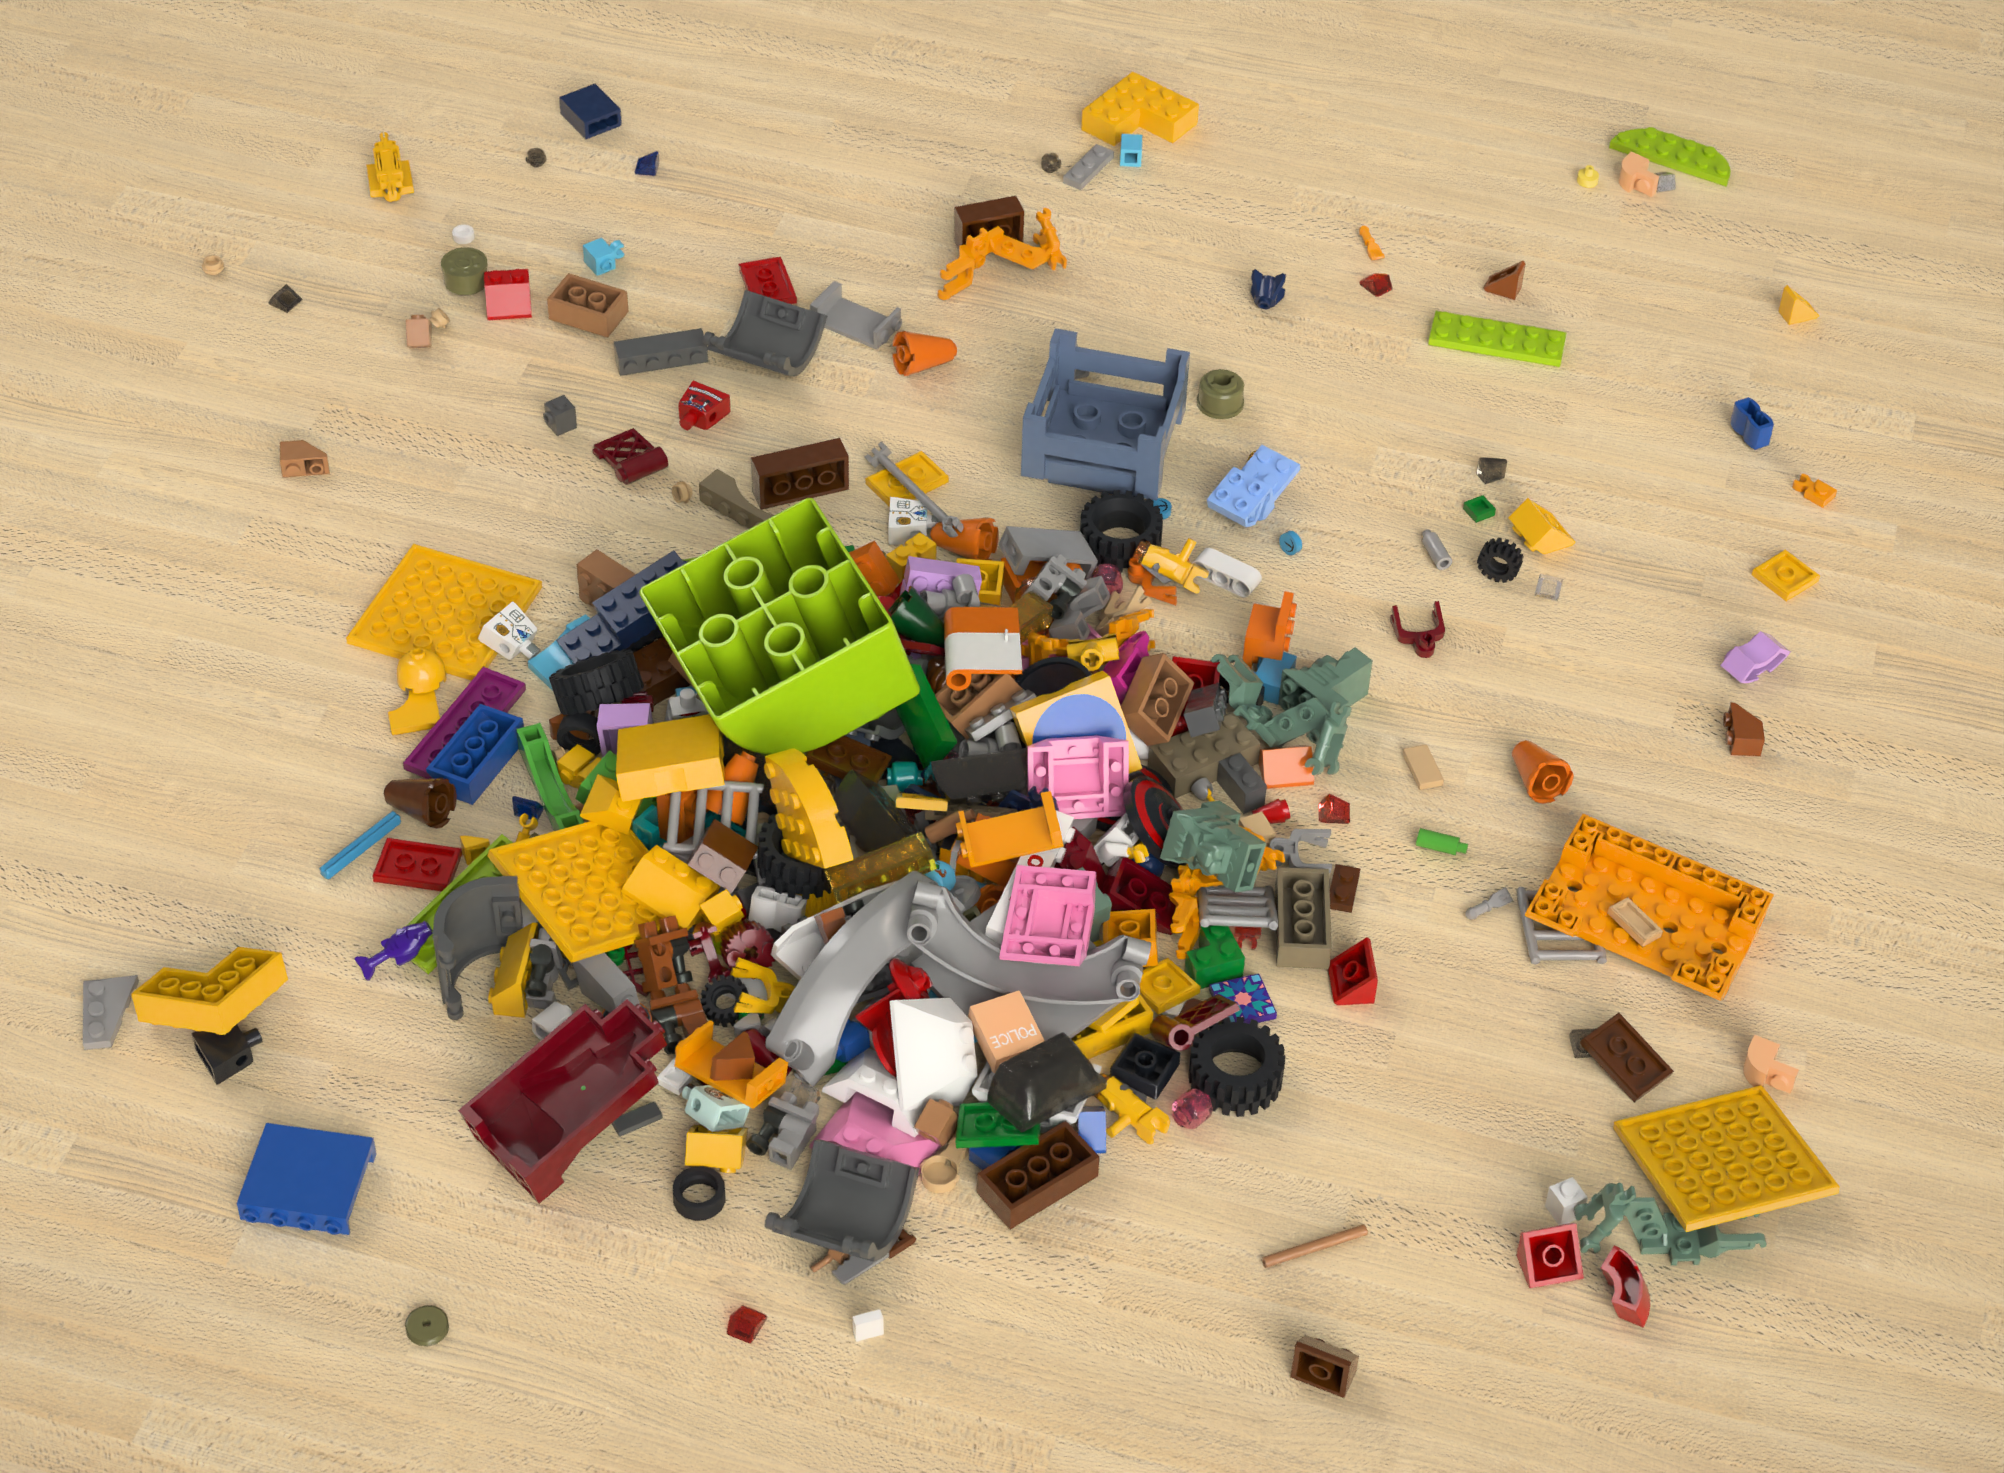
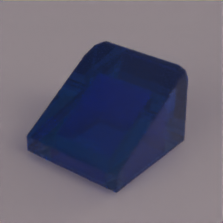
(648, 164)
(527, 806)

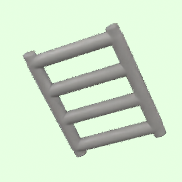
(700, 813)
(1241, 909)
(1532, 936)

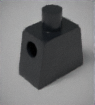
(226, 1053)

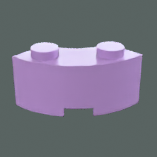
(1755, 657)

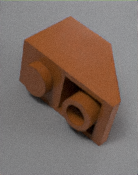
(1744, 732)

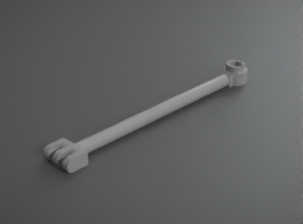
(882, 457)

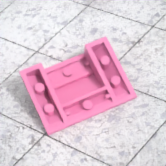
(1081, 773)
(1049, 916)
(868, 1128)

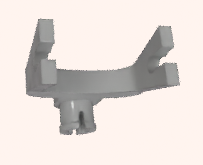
(1290, 846)

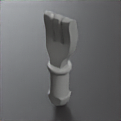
(1496, 900)

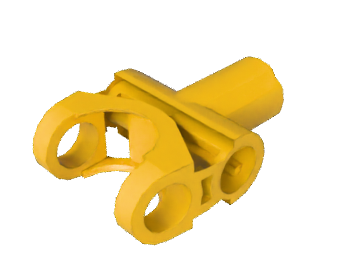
(1094, 652)

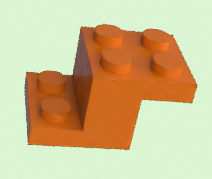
(1269, 630)

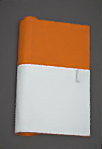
(980, 643)

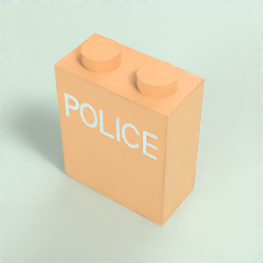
(1004, 1028)

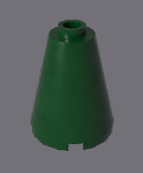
(916, 619)

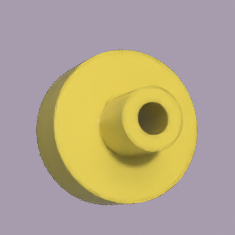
(1588, 177)

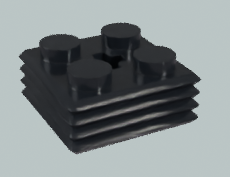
(1145, 1065)

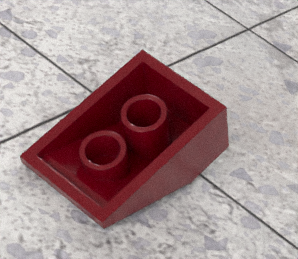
(1082, 854)
(1138, 889)

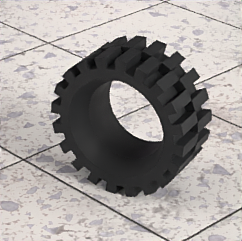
(1120, 512)
(596, 682)
(785, 873)
(1236, 1091)

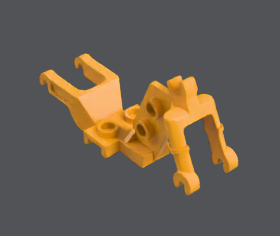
(975, 251)
(1040, 646)
(1183, 896)

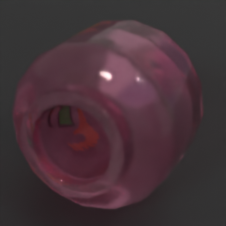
(1111, 577)
(1192, 1109)

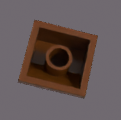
(722, 855)
(1324, 1365)

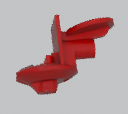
(907, 984)

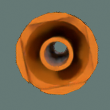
(921, 352)
(974, 542)
(740, 769)
(1541, 772)

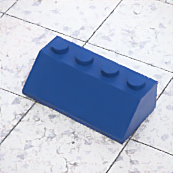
(477, 752)

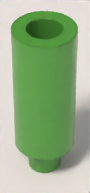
(1440, 842)

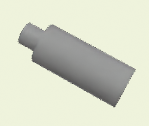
(1436, 550)

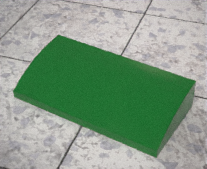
(926, 722)

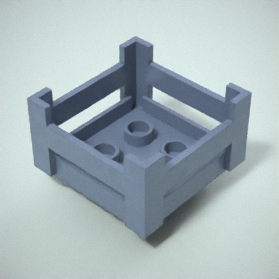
(1101, 433)

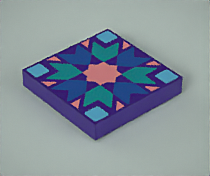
(1250, 995)

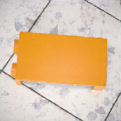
(1011, 834)
(695, 1058)

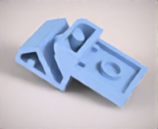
(1251, 492)

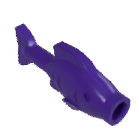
(402, 946)

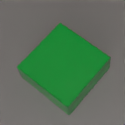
(1479, 508)

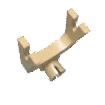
(1112, 614)

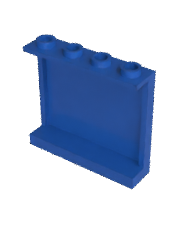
(305, 1178)

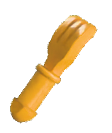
(1373, 250)

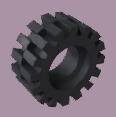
(1496, 569)
(714, 991)

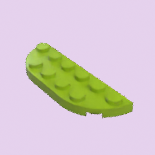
(1674, 153)

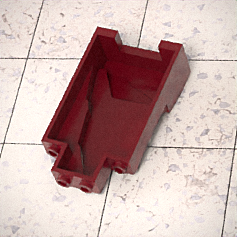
(538, 1115)

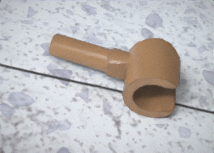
(832, 1254)

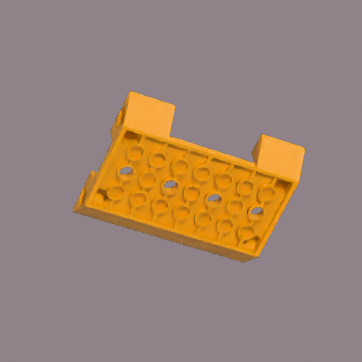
(1674, 891)

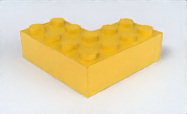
(1137, 104)
(211, 999)

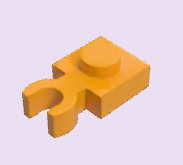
(1816, 492)

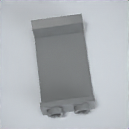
(855, 320)
(1038, 544)

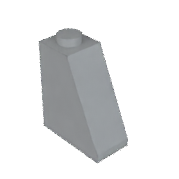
(604, 982)

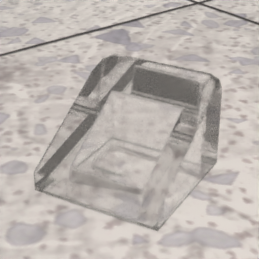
(1548, 587)

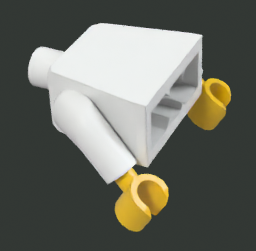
(1118, 843)

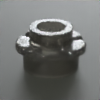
(536, 157)
(1047, 166)

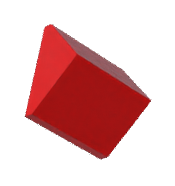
(1199, 671)
(1354, 975)
(1550, 1255)

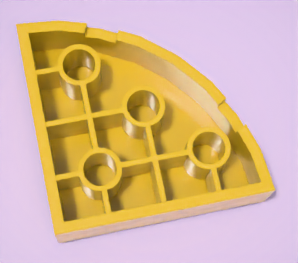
(805, 811)

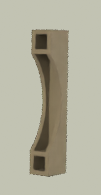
(723, 495)

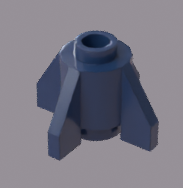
(1267, 289)

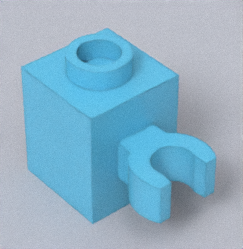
(601, 256)

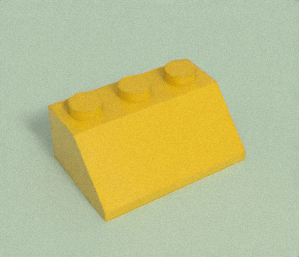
(669, 887)
(510, 979)

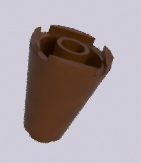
(423, 799)

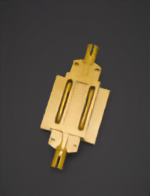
(389, 174)

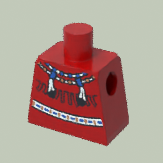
(702, 406)

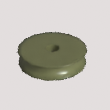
(427, 1335)

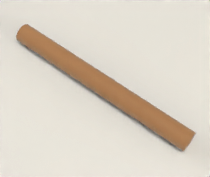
(1314, 1246)

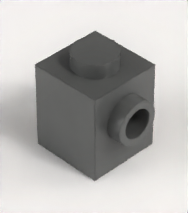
(560, 415)

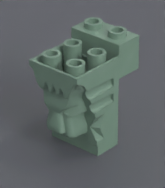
(1328, 681)
(1215, 844)

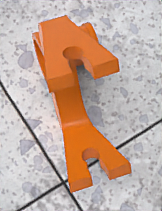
(1140, 575)

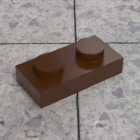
(1344, 888)

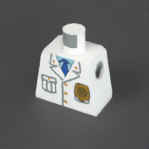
(908, 519)
(510, 633)

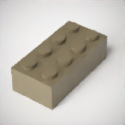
(1190, 759)
(1303, 918)

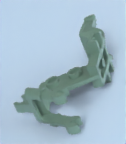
(1289, 724)
(1656, 1232)

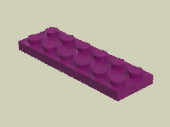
(487, 689)

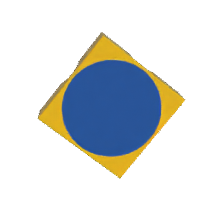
(1077, 710)

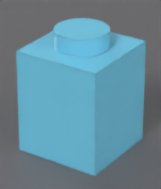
(1131, 150)

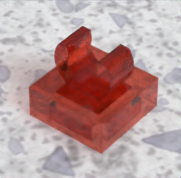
(1249, 933)

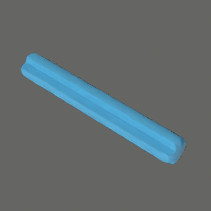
(360, 845)

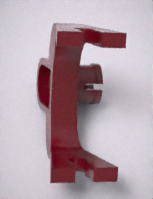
(1422, 641)
(704, 944)

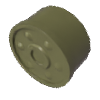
(464, 270)
(1221, 394)

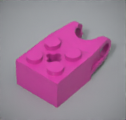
(1124, 669)

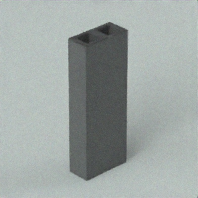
(637, 1119)

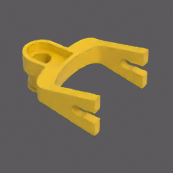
(777, 991)

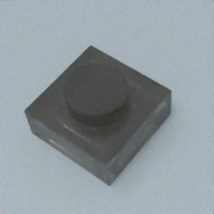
(1575, 1038)

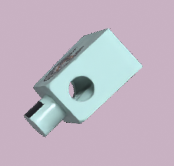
(714, 1108)

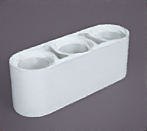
(1228, 572)

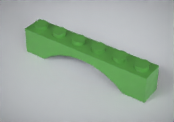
(544, 774)

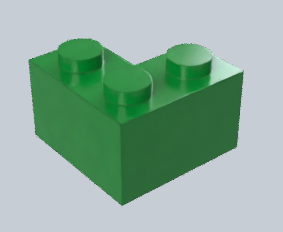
(1216, 958)

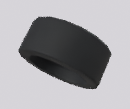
(579, 722)
(700, 1210)

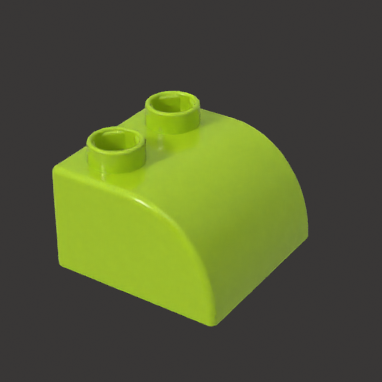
(783, 635)

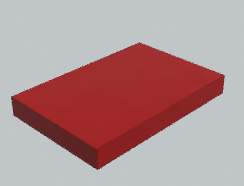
(768, 279)
(417, 864)

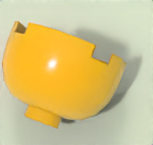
(420, 671)

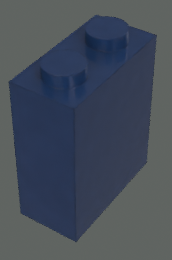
(590, 111)

